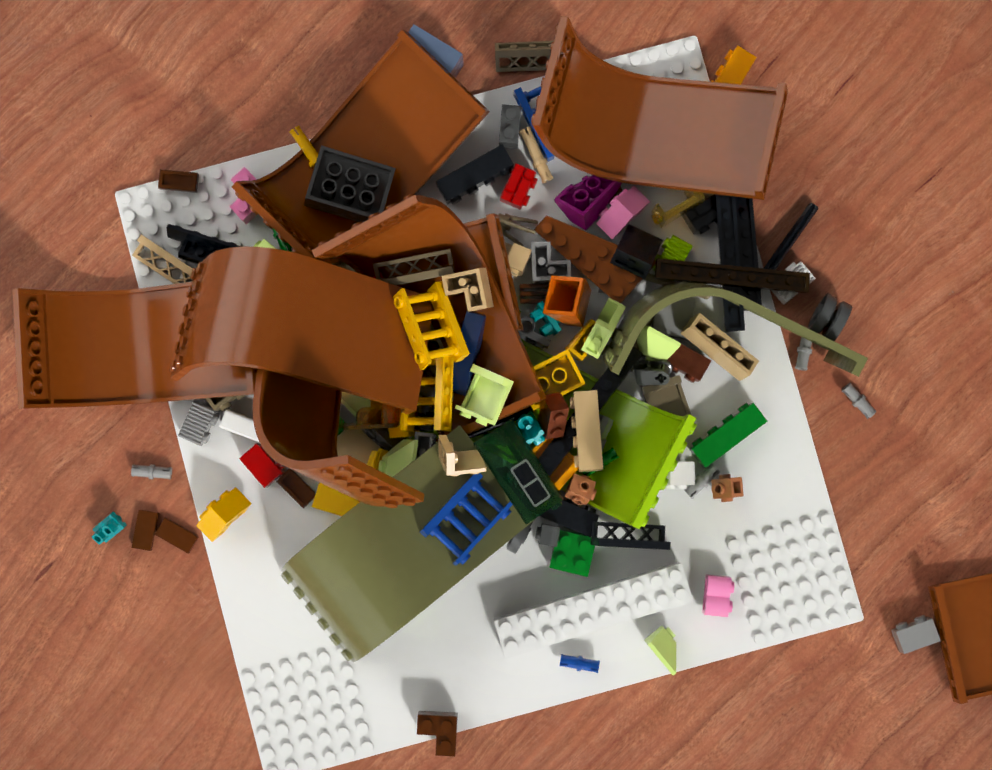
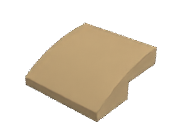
(355, 444)

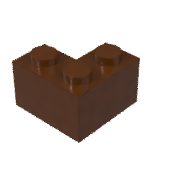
(441, 725)

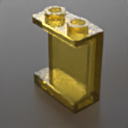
(664, 218)

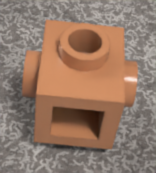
(727, 488)
(581, 489)

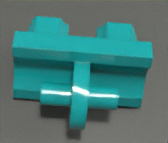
(551, 325)
(531, 428)
(108, 528)

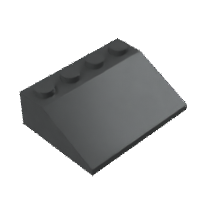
(348, 185)

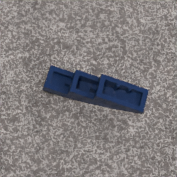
(473, 333)

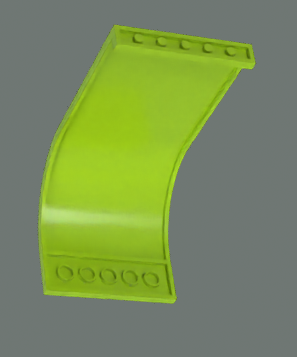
(646, 448)

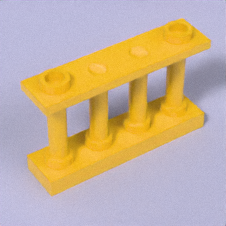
(444, 313)
(443, 399)

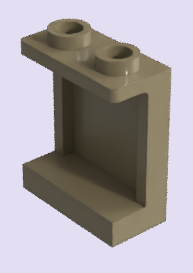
(667, 397)

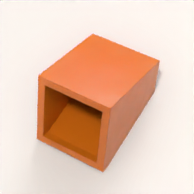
(567, 300)

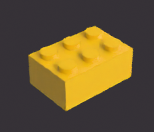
(558, 375)

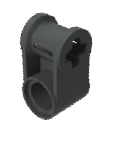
(651, 373)

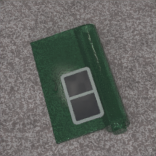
(519, 472)

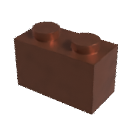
(689, 363)
(553, 415)

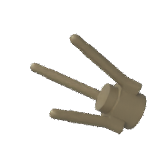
(507, 222)

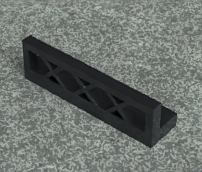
(632, 542)

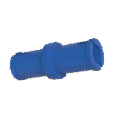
(579, 663)

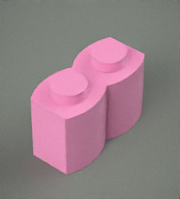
(717, 595)

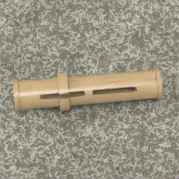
(540, 162)

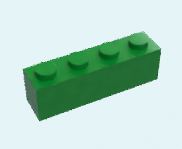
(728, 434)

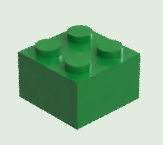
(572, 553)

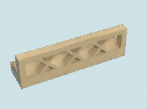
(178, 264)

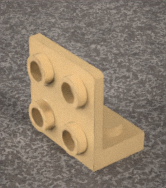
(459, 462)

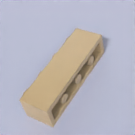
(719, 347)
(587, 431)

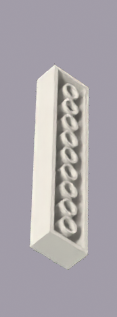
(593, 610)

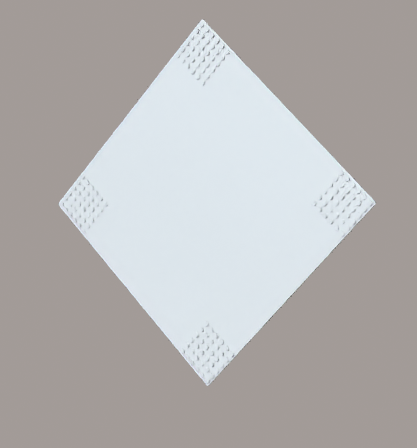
(773, 542)

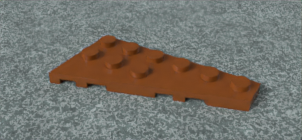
(590, 256)

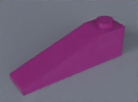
(586, 199)

